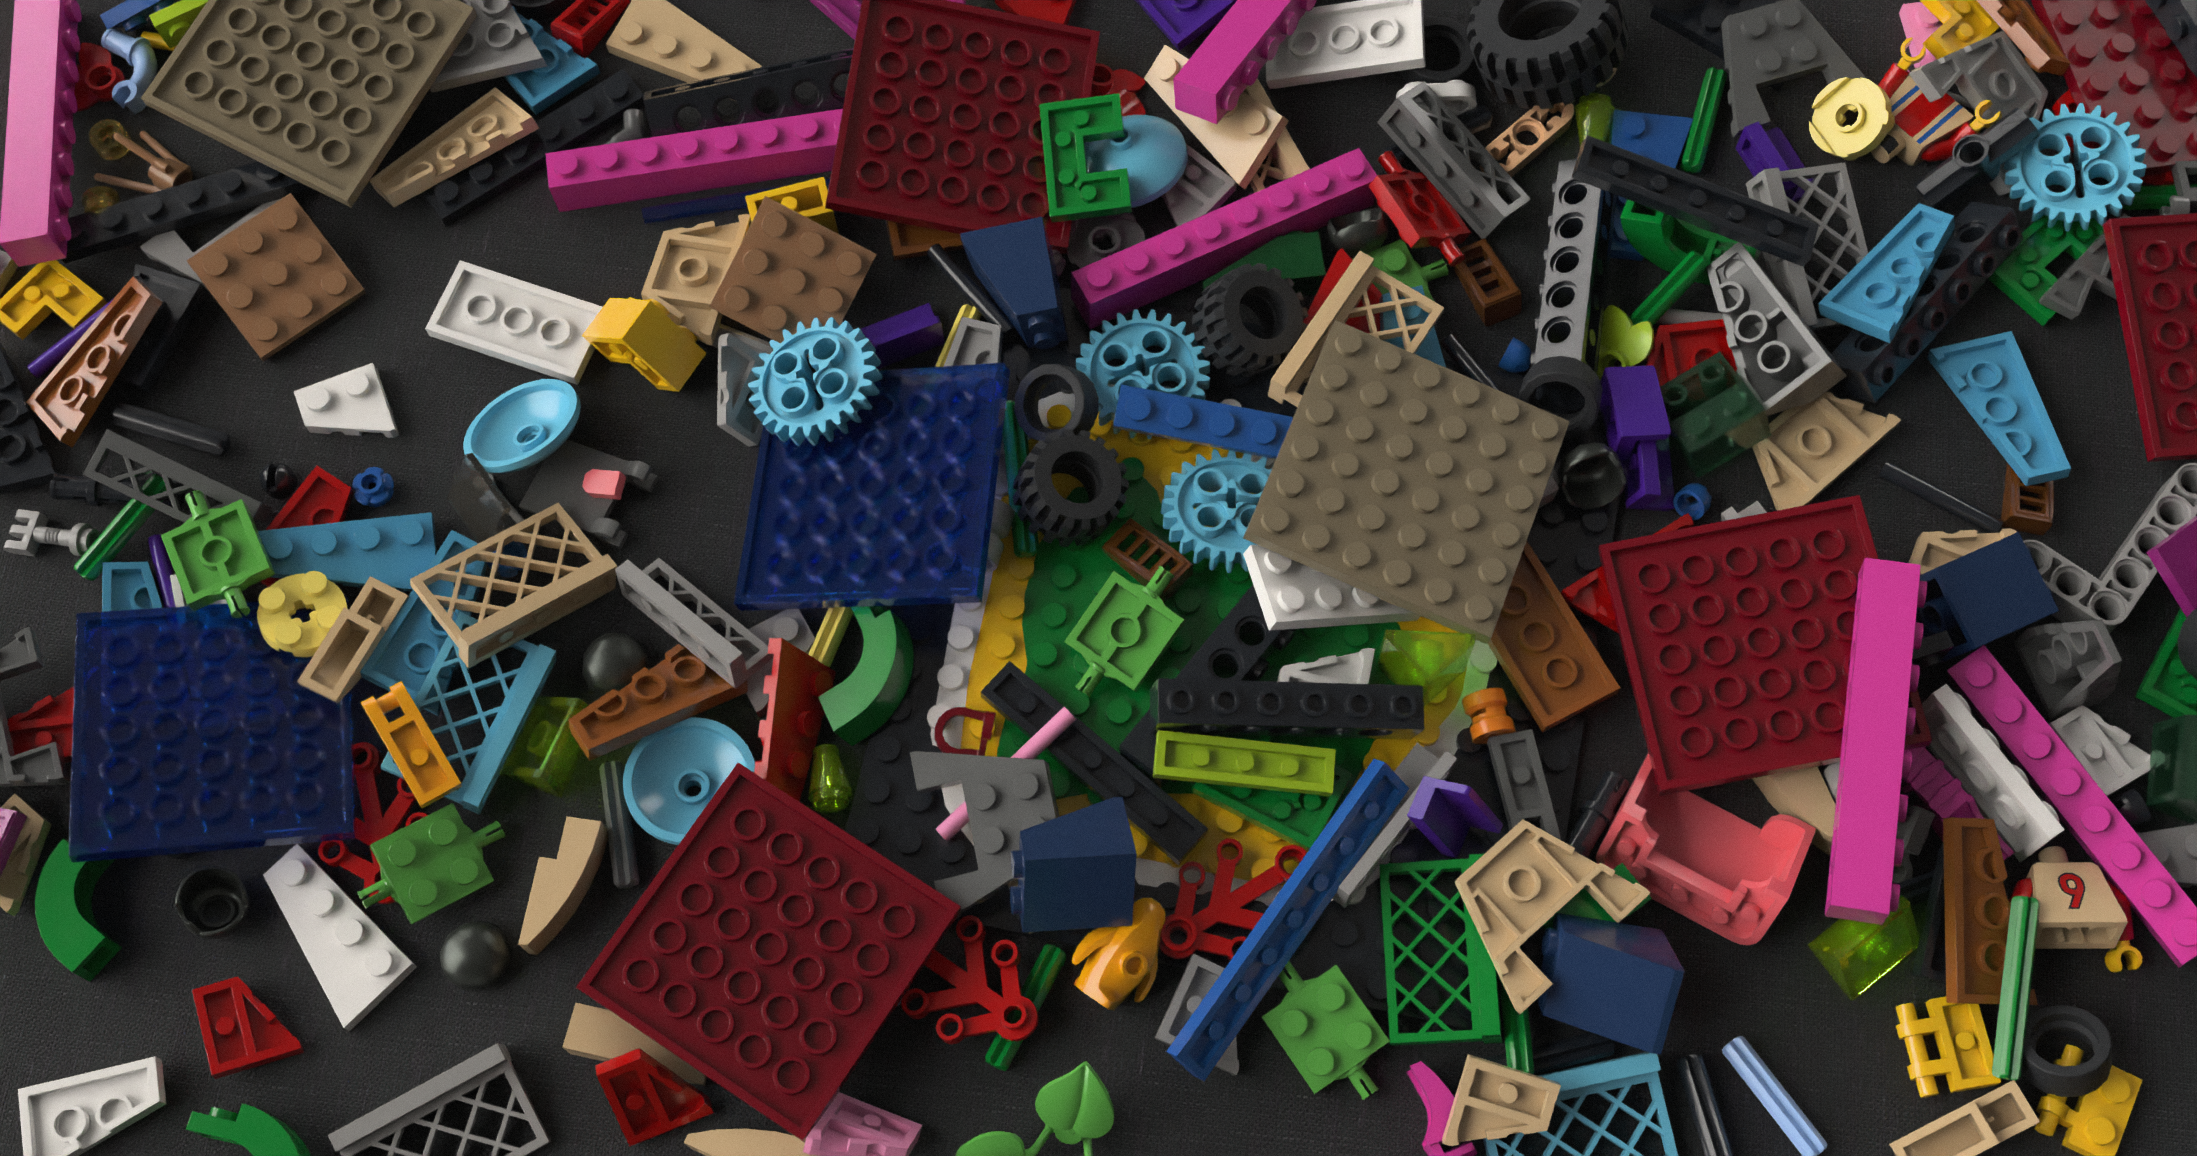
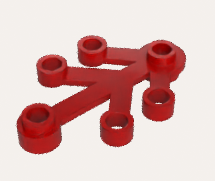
(375, 825)
(1223, 905)
(974, 989)

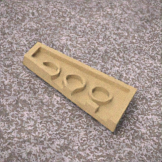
(463, 141)

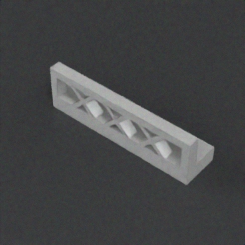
(690, 628)
(1411, 771)

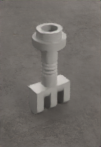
(36, 532)

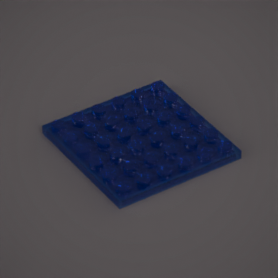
(886, 509)
(201, 738)

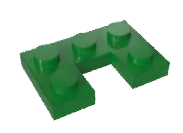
(1070, 187)
(2024, 271)
(2167, 682)
(1287, 815)

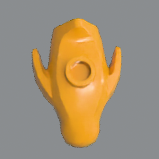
(1121, 956)

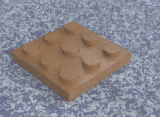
(790, 273)
(276, 277)

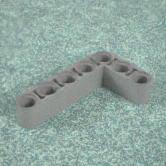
(2128, 563)

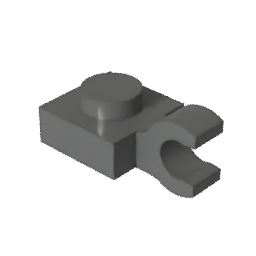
(1914, 833)

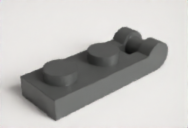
(1522, 780)

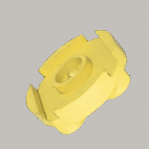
(1872, 123)
(290, 594)

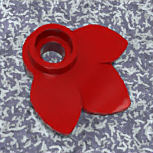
(94, 72)
(1122, 82)

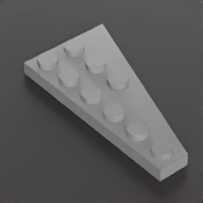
(490, 48)

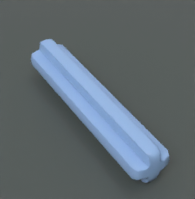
(1774, 1097)

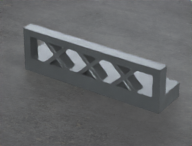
(1448, 162)
(170, 470)

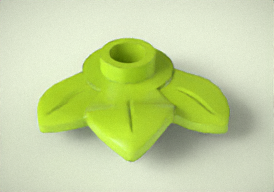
(1623, 340)

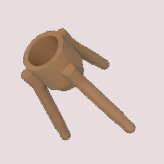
(163, 172)

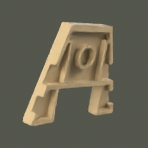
(1521, 888)

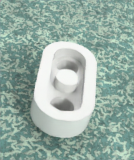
(1455, 94)

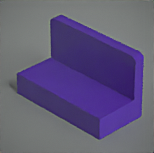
(1769, 150)
(905, 335)
(1632, 407)
(1649, 476)
(1447, 812)

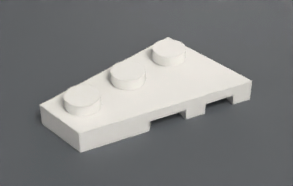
(88, 1108)

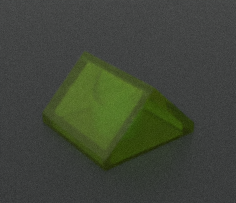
(1425, 658)
(545, 748)
(1863, 952)

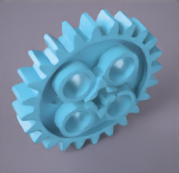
(2115, 161)
(1128, 343)
(842, 362)
(1226, 508)

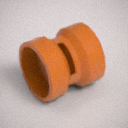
(1487, 714)

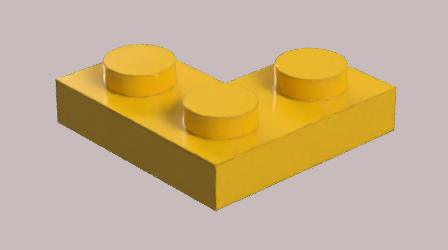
(1962, 25)
(48, 290)

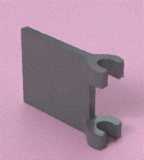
(562, 480)

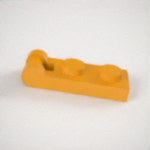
(412, 746)

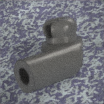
(632, 127)

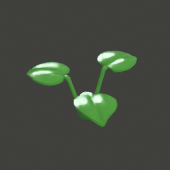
(1070, 1106)

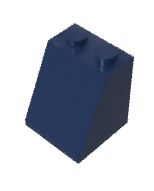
(1021, 277)
(1984, 595)
(1076, 870)
(1610, 979)

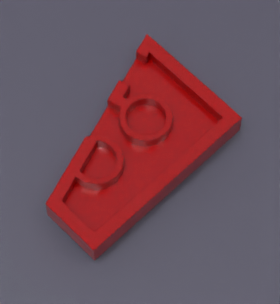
(317, 501)

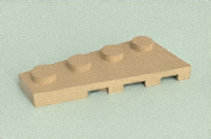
(674, 43)
(1239, 138)

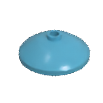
(1150, 151)
(523, 425)
(672, 761)

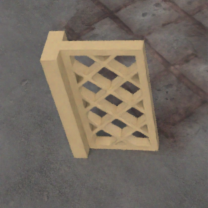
(1342, 305)
(529, 613)

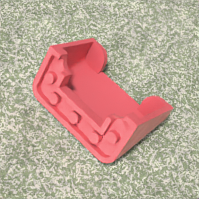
(1706, 858)

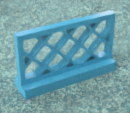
(508, 721)
(1598, 1078)

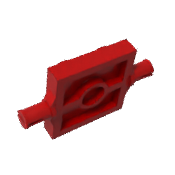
(1419, 210)

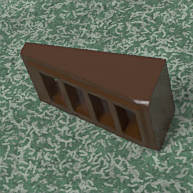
(1494, 304)
(2022, 519)
(1181, 567)

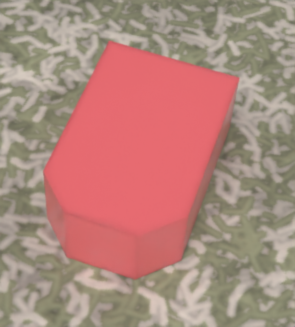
(604, 484)

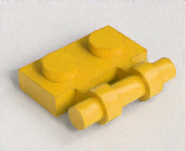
(1960, 1041)
(2098, 1117)

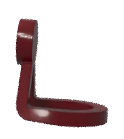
(988, 723)

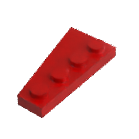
(792, 716)

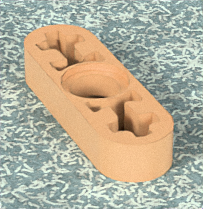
(1532, 122)

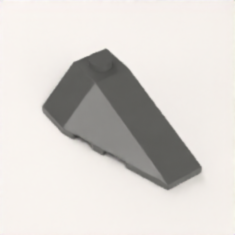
(1768, 338)
(2070, 664)

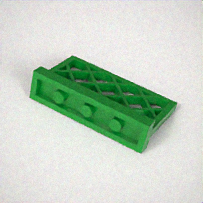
(1481, 970)

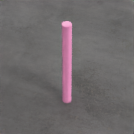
(1029, 750)

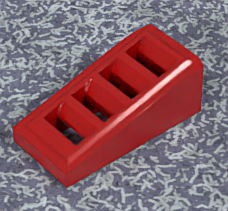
(585, 38)

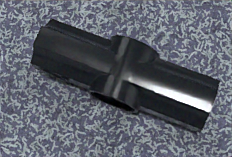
(1994, 148)

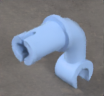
(138, 55)

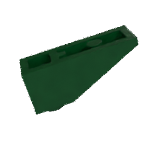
(1294, 254)

